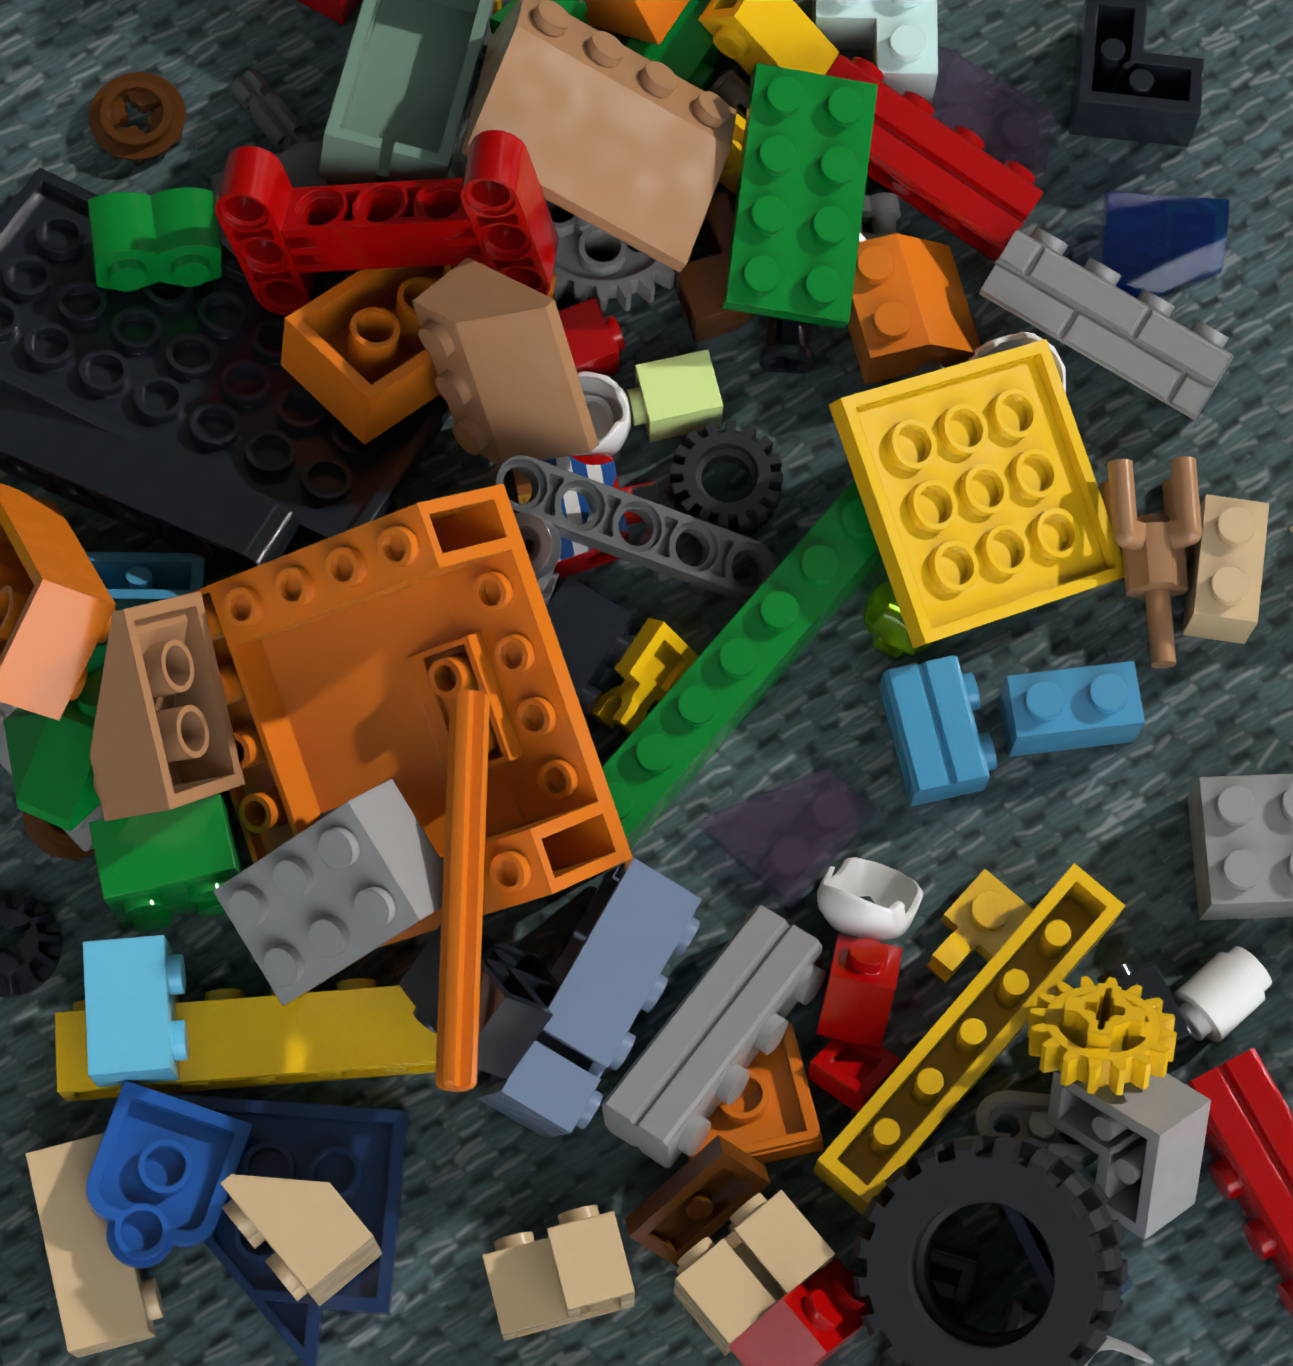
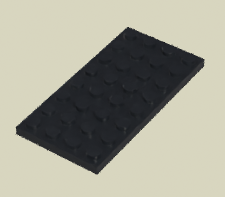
(184, 372)

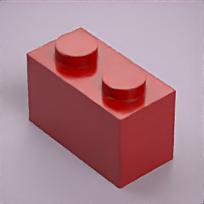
(806, 1322)

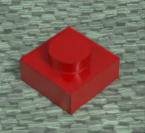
(851, 1071)

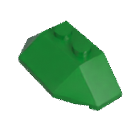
(53, 758)

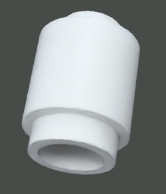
(1222, 994)

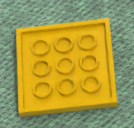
(978, 491)

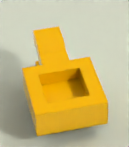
(650, 670)
(980, 922)

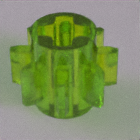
(886, 622)

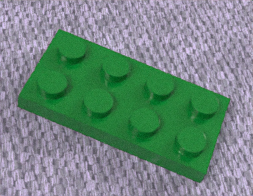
(800, 196)

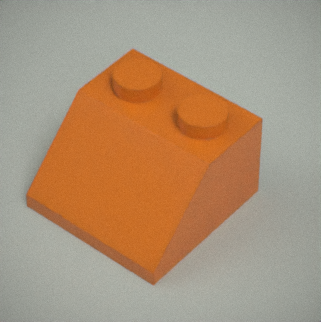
(908, 307)

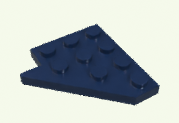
(360, 1157)

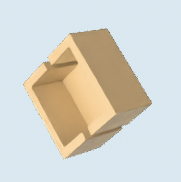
(750, 1269)

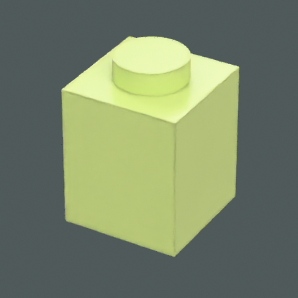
(675, 395)

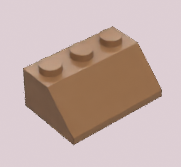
(503, 366)

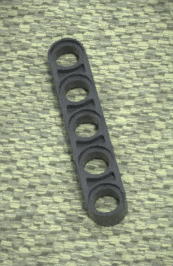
(661, 523)

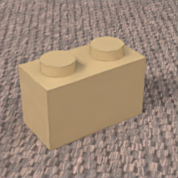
(1226, 570)

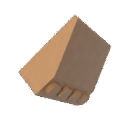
(605, 128)

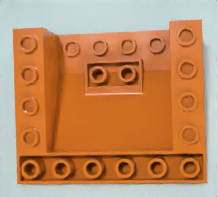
(347, 677)

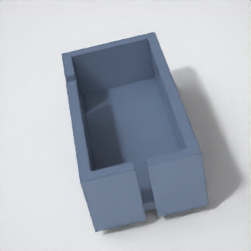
(604, 979)

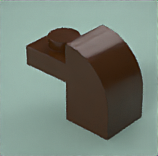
(703, 281)

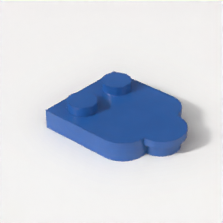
(162, 1173)

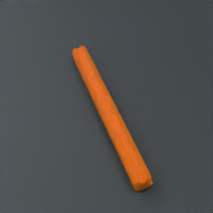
(462, 892)

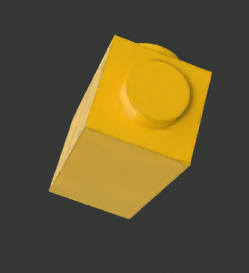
(768, 34)

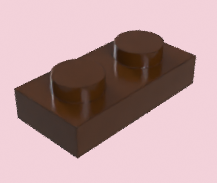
(697, 1199)

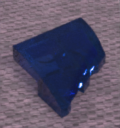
(1163, 240)

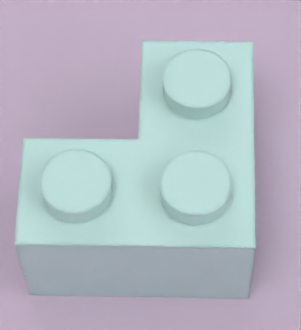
(897, 32)

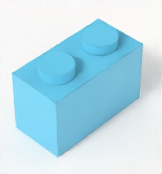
(133, 1010)

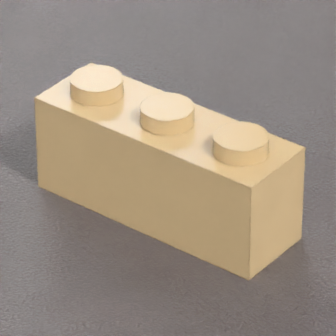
(96, 1294)

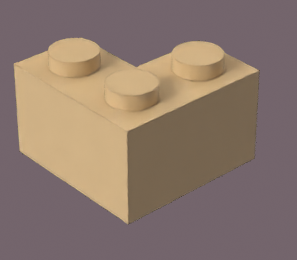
(561, 1277)

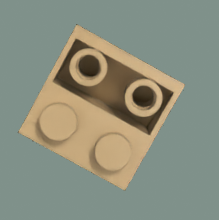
(309, 1228)

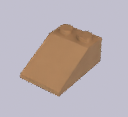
(161, 712)

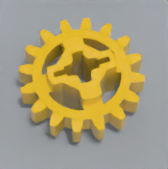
(1101, 1035)

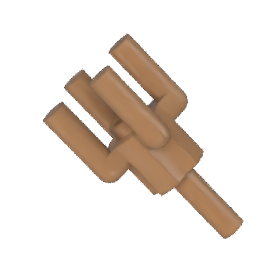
(1155, 545)

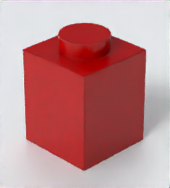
(592, 338)
(859, 990)

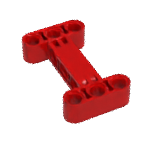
(293, 233)

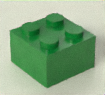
(166, 862)

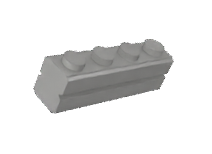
(1107, 323)
(714, 1037)

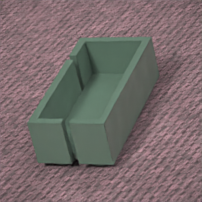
(404, 90)

